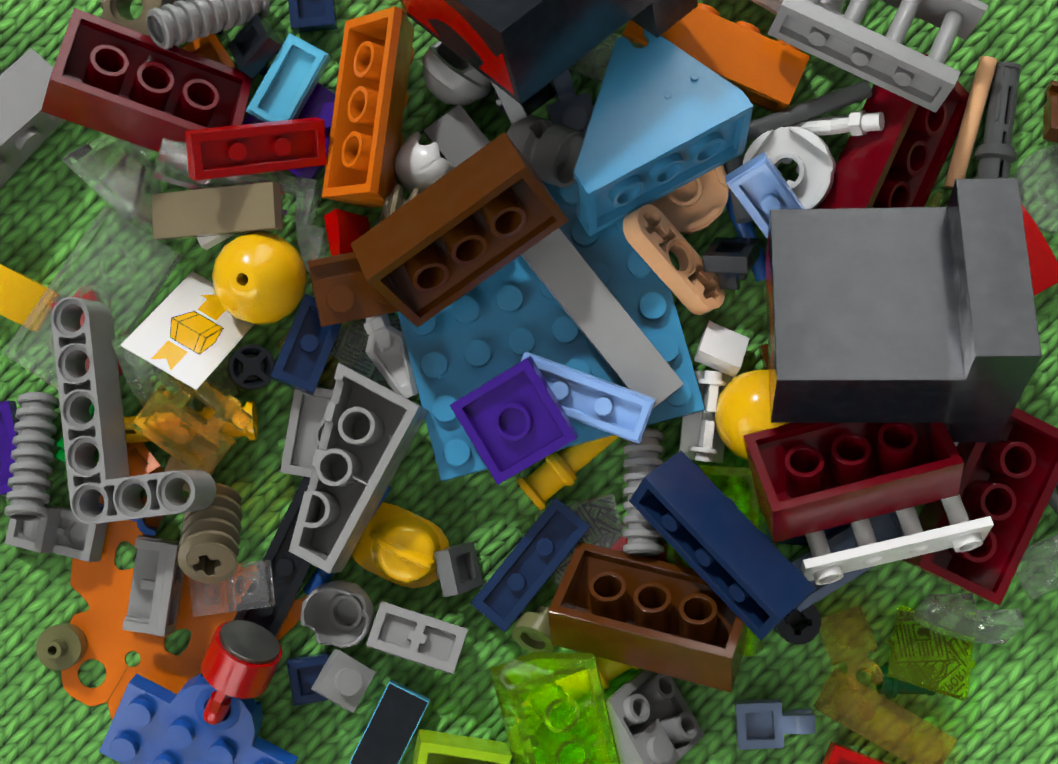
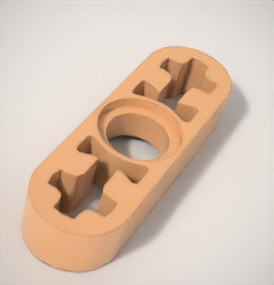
(645, 231)

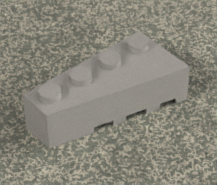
(355, 461)

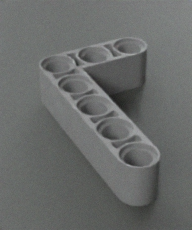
(107, 427)

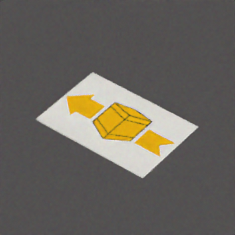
(188, 332)

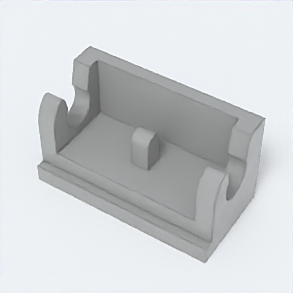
(155, 587)
(416, 638)

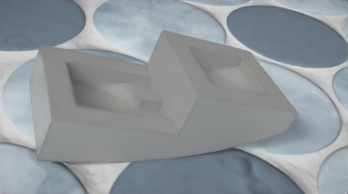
(58, 534)

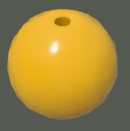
(259, 277)
(744, 409)

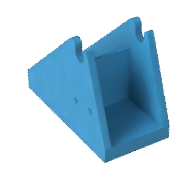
(655, 130)

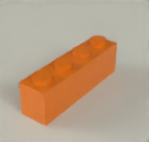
(737, 52)

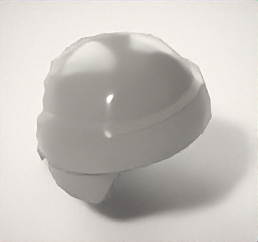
(452, 77)

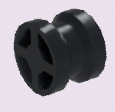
(261, 366)
(806, 631)

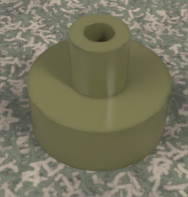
(533, 631)
(61, 646)

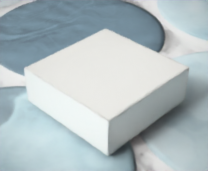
(721, 349)

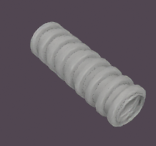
(199, 18)
(32, 456)
(642, 460)

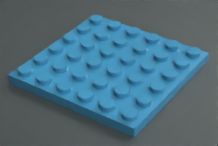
(517, 315)

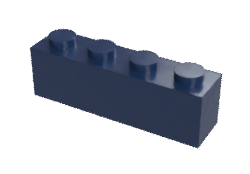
(721, 544)

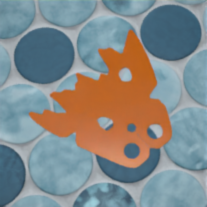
(108, 596)

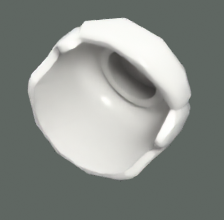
(419, 164)

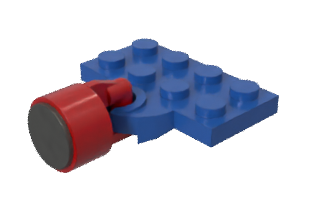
(212, 713)

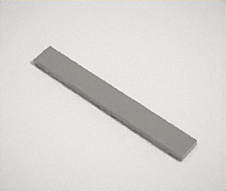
(573, 283)

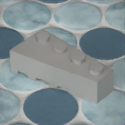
(21, 119)

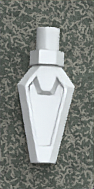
(856, 123)
(389, 354)

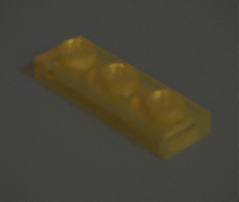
(884, 722)

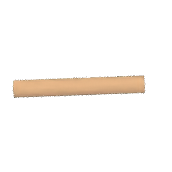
(971, 120)

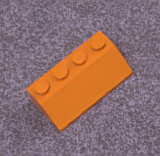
(369, 108)

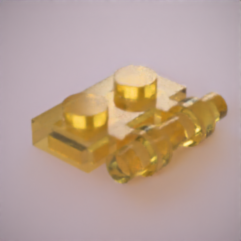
(186, 433)

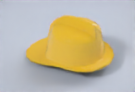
(400, 547)

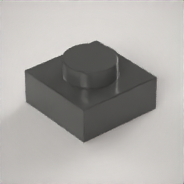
(458, 569)

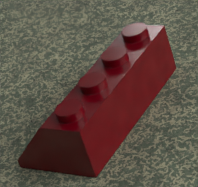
(136, 90)
(900, 161)
(848, 472)
(1011, 485)

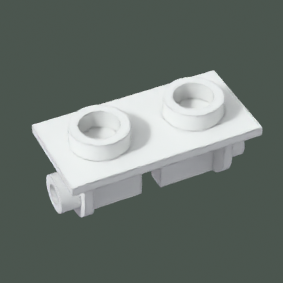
(698, 431)

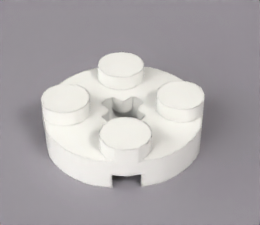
(812, 155)

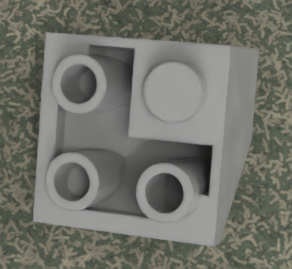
(652, 720)

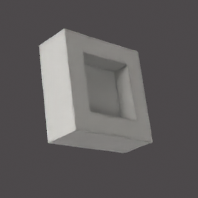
(343, 680)

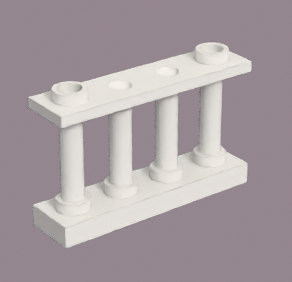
(960, 534)

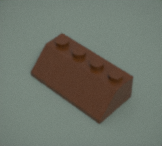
(458, 231)
(647, 617)

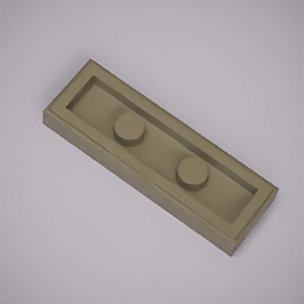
(217, 211)

